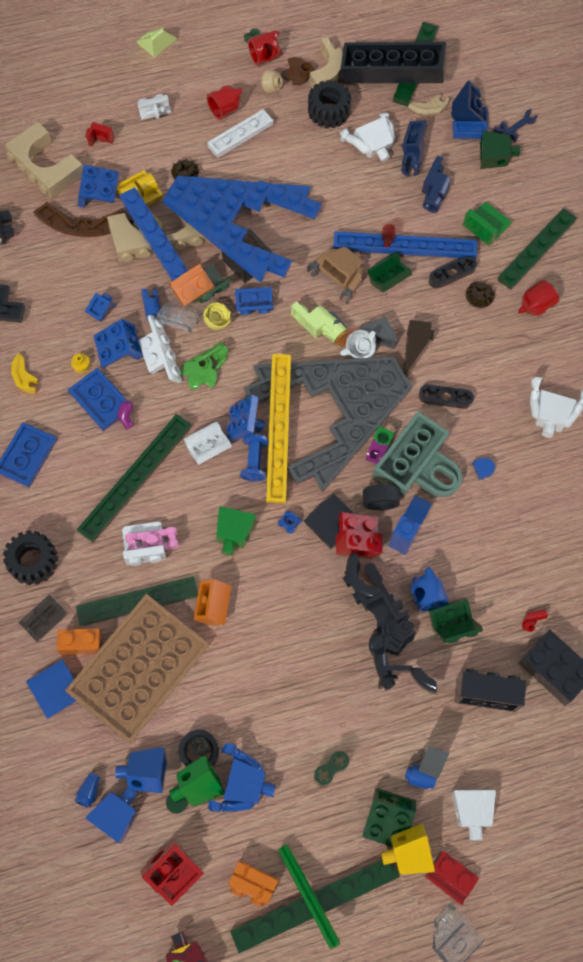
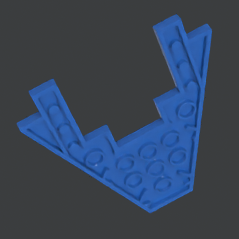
(214, 204)

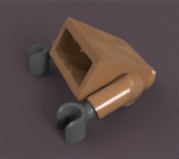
(342, 267)

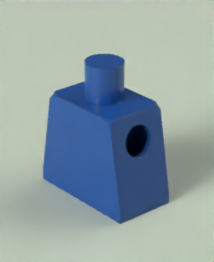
(144, 770)
(114, 815)

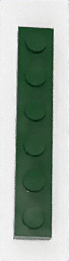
(406, 90)
(537, 249)

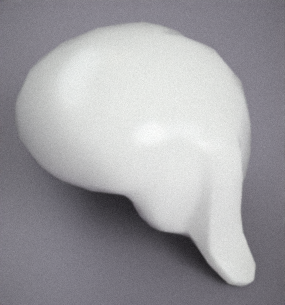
(360, 344)

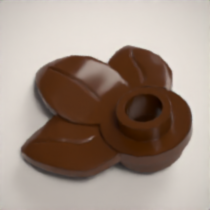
(298, 71)

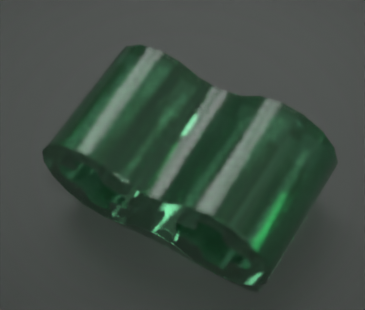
(331, 768)

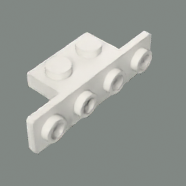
(158, 351)

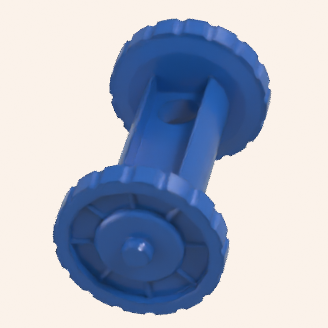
(255, 445)

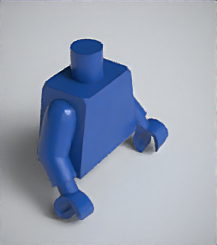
(244, 783)

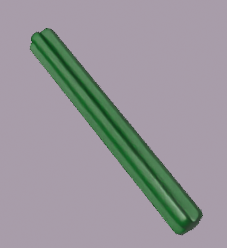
(309, 897)

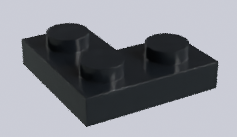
(10, 310)

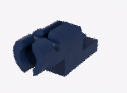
(413, 147)
(435, 186)

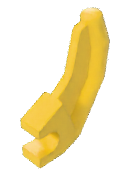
(20, 375)

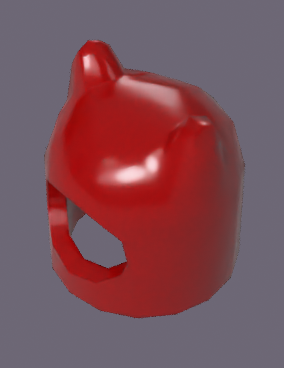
(264, 47)
(224, 101)
(539, 299)

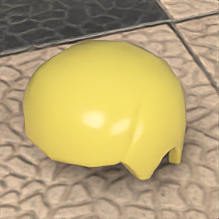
(216, 316)

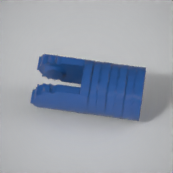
(151, 305)

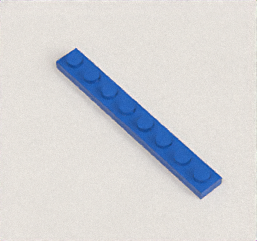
(406, 245)

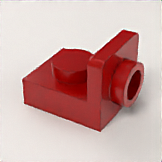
(100, 132)

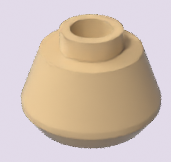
(271, 81)

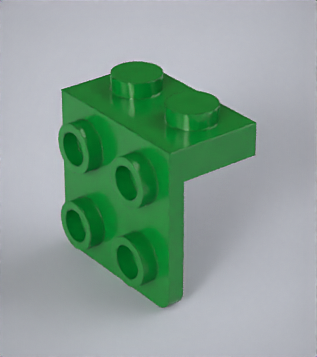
(486, 223)

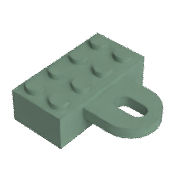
(416, 458)

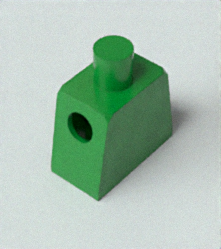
(234, 528)
(197, 783)

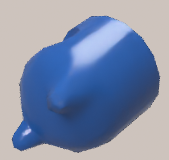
(428, 591)

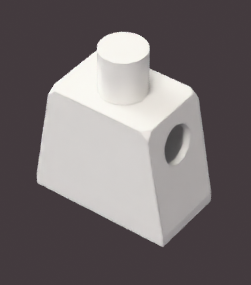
(474, 810)

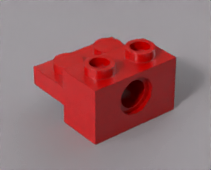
(358, 535)
(171, 872)

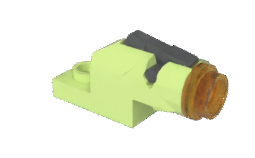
(321, 322)

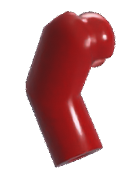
(531, 618)

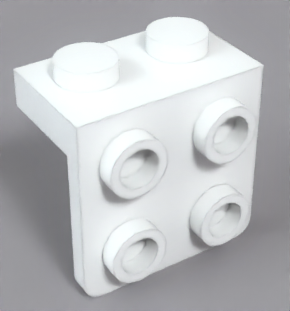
(143, 555)

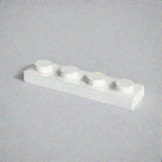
(240, 133)

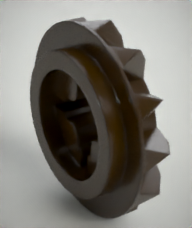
(193, 170)
(480, 301)

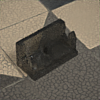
(43, 618)

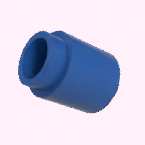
(418, 778)

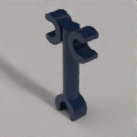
(510, 131)

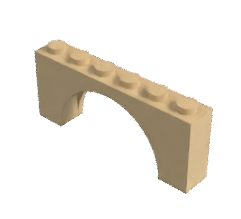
(131, 244)

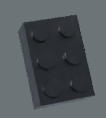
(555, 667)
(490, 690)

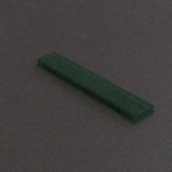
(125, 603)

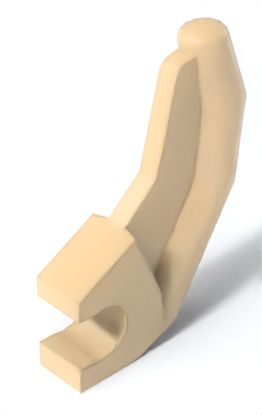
(432, 107)

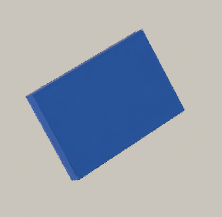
(98, 398)
(26, 454)

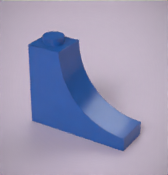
(409, 525)

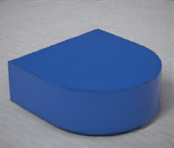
(483, 467)

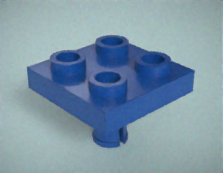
(243, 419)

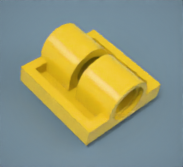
(145, 186)

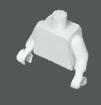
(373, 137)
(553, 410)

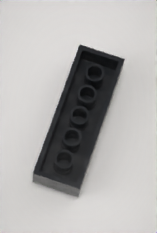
(393, 62)

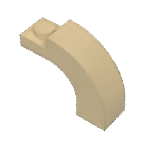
(331, 70)

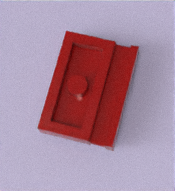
(452, 878)

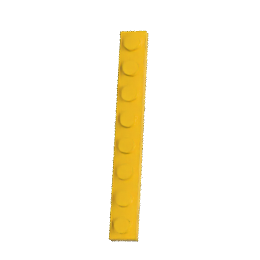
(278, 429)

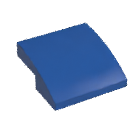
(50, 688)

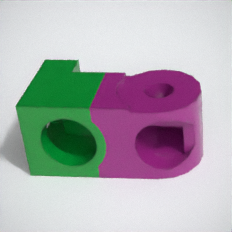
(379, 445)

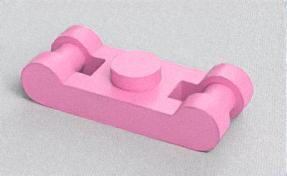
(153, 538)

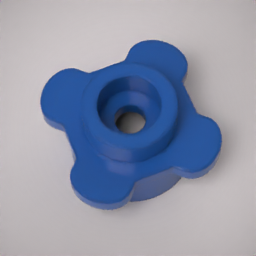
(288, 515)

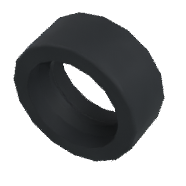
(381, 497)
(193, 735)

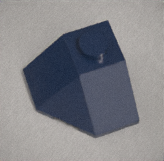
(468, 105)

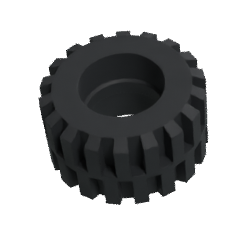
(329, 114)
(19, 547)

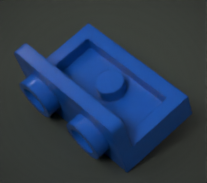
(254, 300)

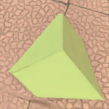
(156, 41)

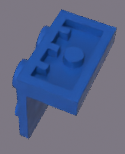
(97, 185)
(116, 342)

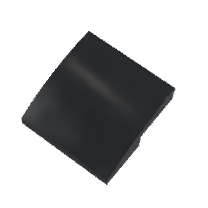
(325, 520)

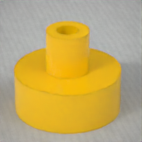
(80, 363)

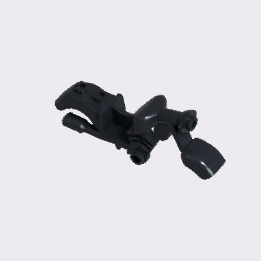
(392, 628)

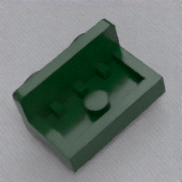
(388, 273)

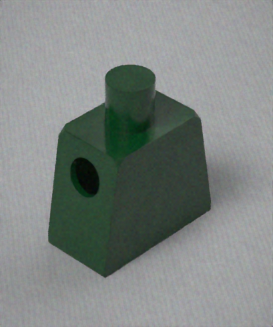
(496, 150)

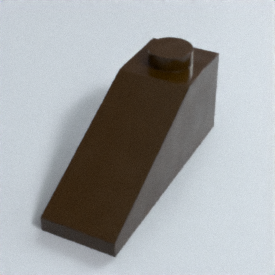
(417, 341)

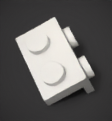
(207, 443)

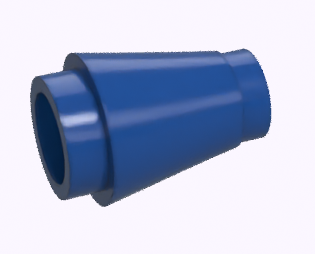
(87, 792)

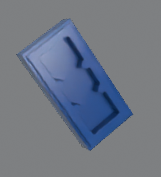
(468, 129)

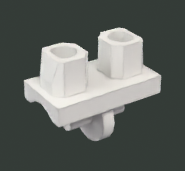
(154, 107)

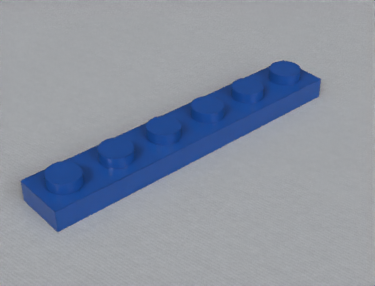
(153, 233)

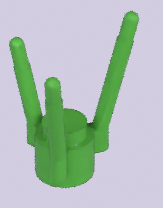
(217, 352)

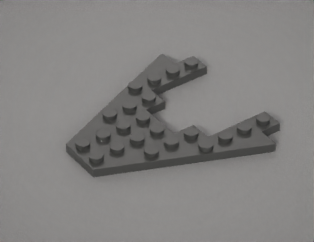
(365, 395)

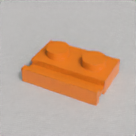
(191, 285)

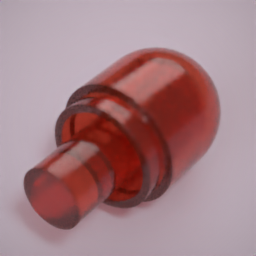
(388, 234)

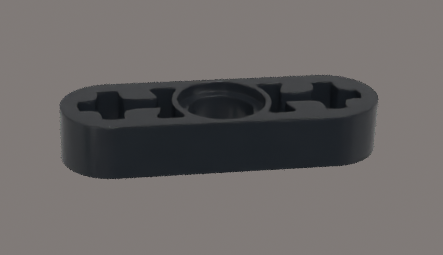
(447, 278)
(452, 391)

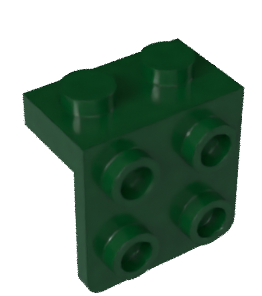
(453, 621)

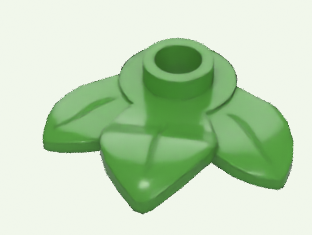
(200, 375)

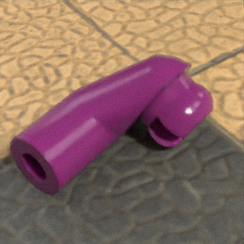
(124, 413)

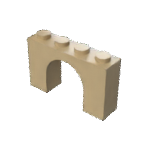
(50, 179)

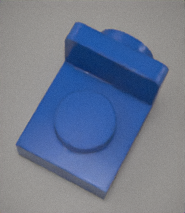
(100, 306)

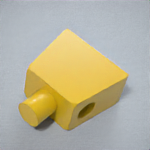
(410, 851)

